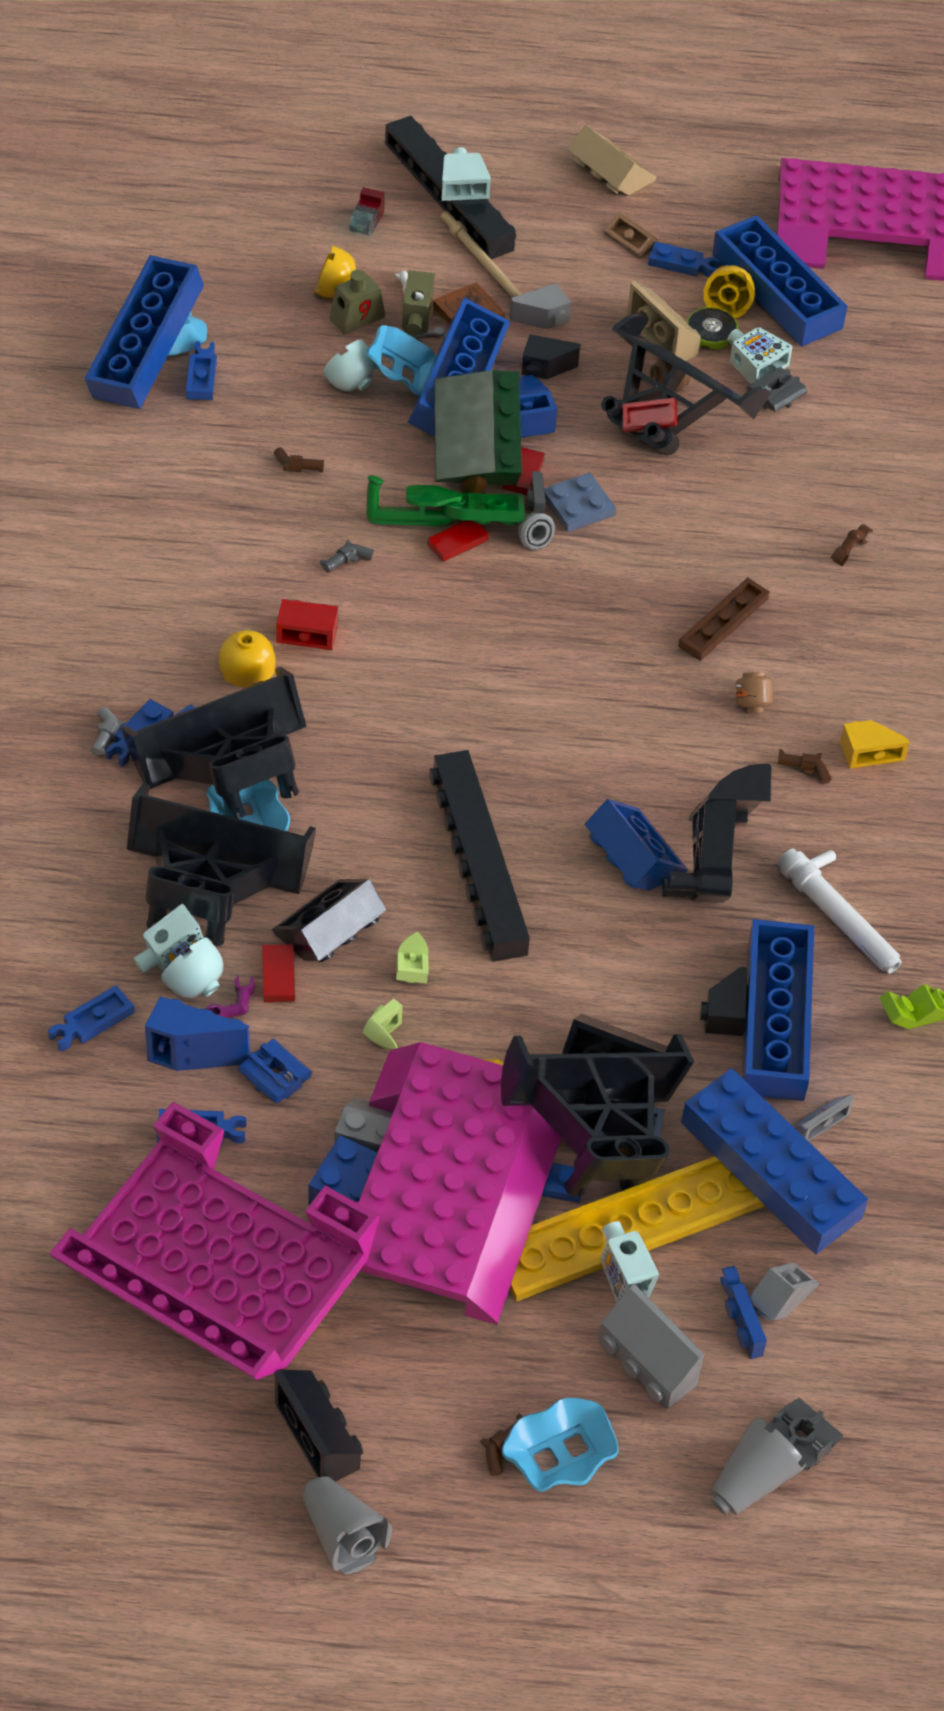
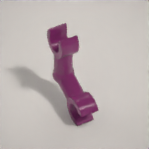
(241, 1006)

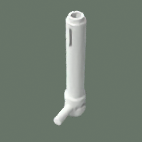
(808, 879)

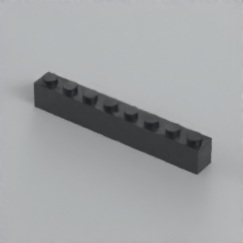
(426, 162)
(479, 856)

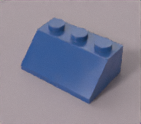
(633, 845)

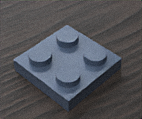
(579, 502)

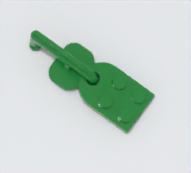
(454, 505)

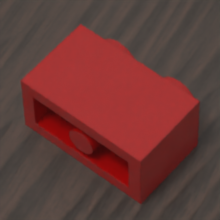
(307, 624)

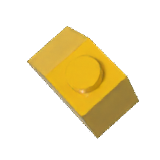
(872, 744)

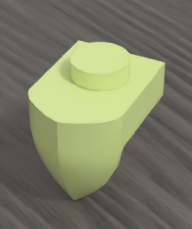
(412, 960)
(382, 1023)

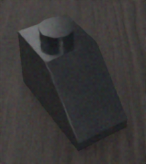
(549, 357)
(726, 1005)

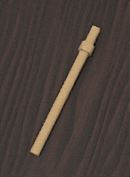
(459, 231)

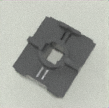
(783, 388)
(820, 1433)

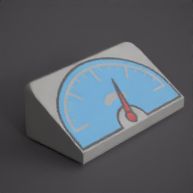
(824, 1117)

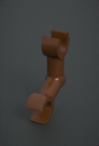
(842, 552)

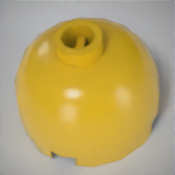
(335, 271)
(730, 290)
(246, 658)

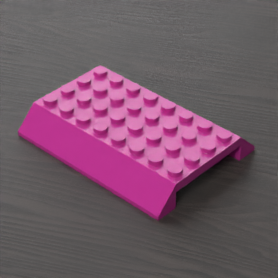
(860, 204)
(454, 1177)
(216, 1254)

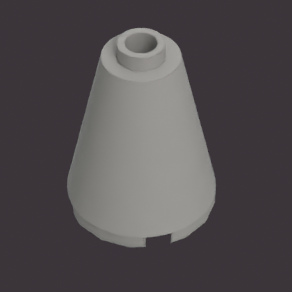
(755, 1468)
(345, 1525)

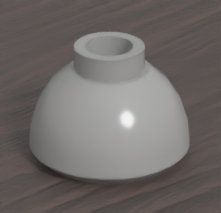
(536, 530)

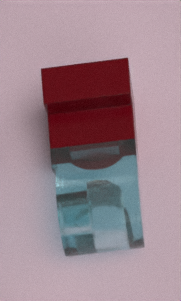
(367, 212)

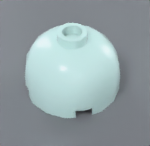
(351, 369)
(195, 971)

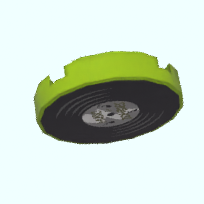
(713, 326)

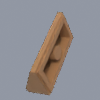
(630, 235)

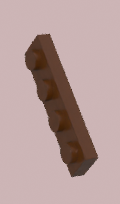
(723, 619)

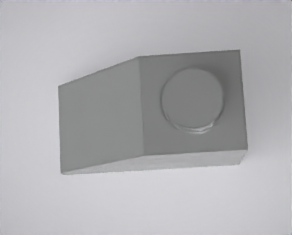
(541, 307)
(782, 1291)

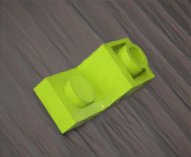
(917, 1009)

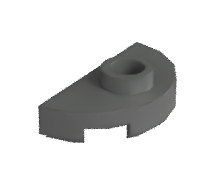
(536, 495)

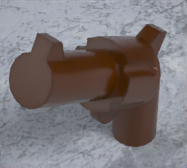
(296, 462)
(807, 763)
(494, 1449)

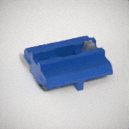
(275, 1086)

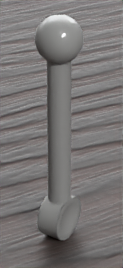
(438, 332)

